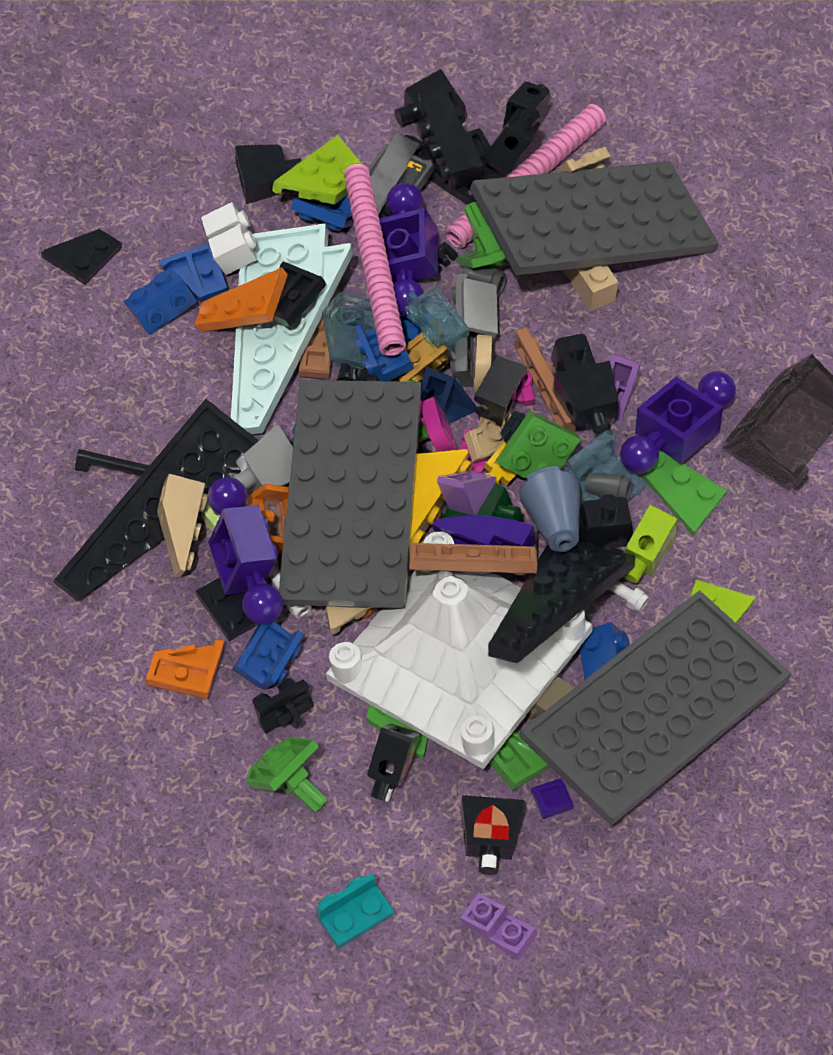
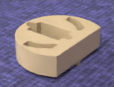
(482, 359)

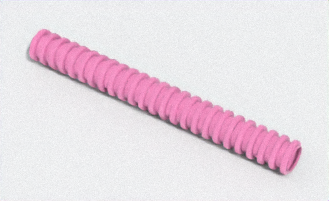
(542, 160)
(374, 260)

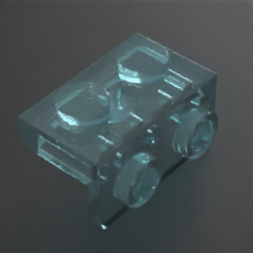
(436, 317)

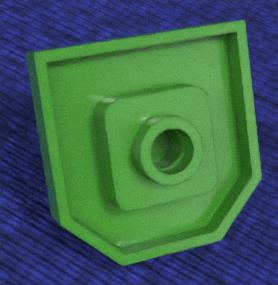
(487, 247)
(282, 768)

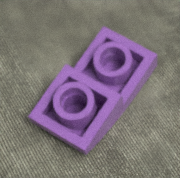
(497, 926)

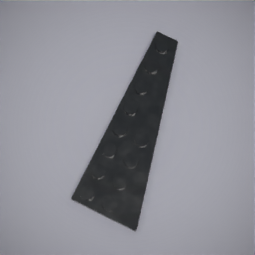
(199, 451)
(555, 595)

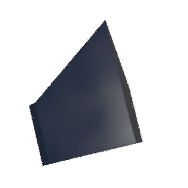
(448, 393)

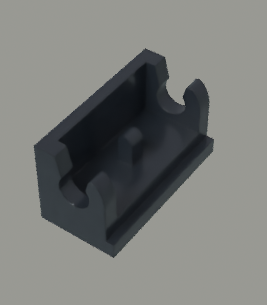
(500, 389)

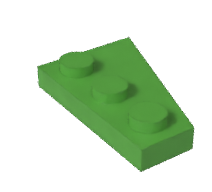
(684, 491)

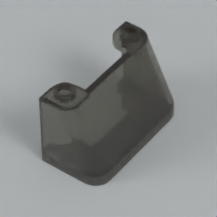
(786, 424)

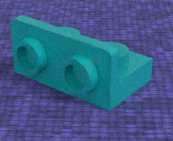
(353, 910)

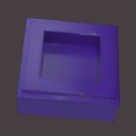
(552, 798)

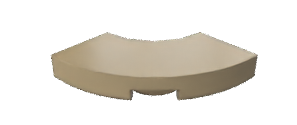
(485, 438)

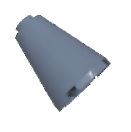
(553, 505)

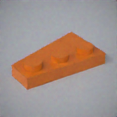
(244, 304)

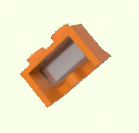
(273, 505)

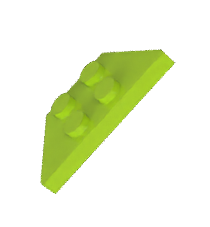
(321, 173)

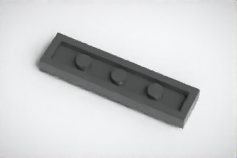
(464, 349)

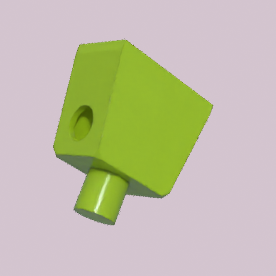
(650, 542)

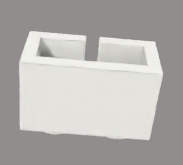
(231, 241)

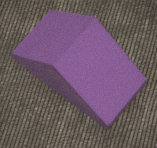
(625, 378)
(465, 490)

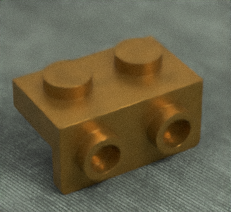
(423, 356)

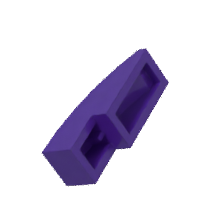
(486, 530)

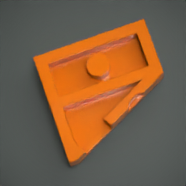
(186, 669)

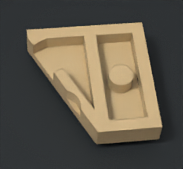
(588, 161)

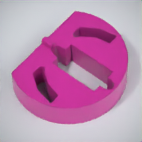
(437, 426)

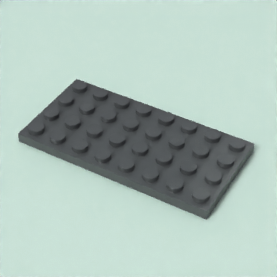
(593, 217)
(351, 494)
(654, 707)

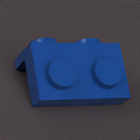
(334, 215)
(160, 300)
(383, 366)
(601, 647)
(267, 654)

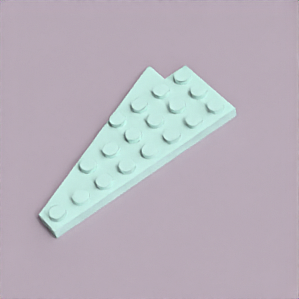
(269, 350)

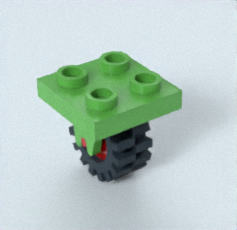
(534, 443)

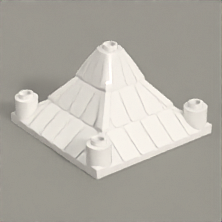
(434, 665)

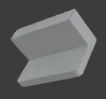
(480, 307)

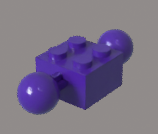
(409, 242)
(677, 421)
(243, 550)

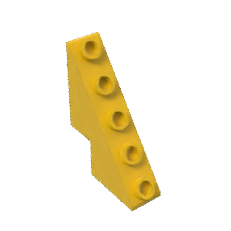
(427, 494)

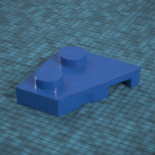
(198, 271)

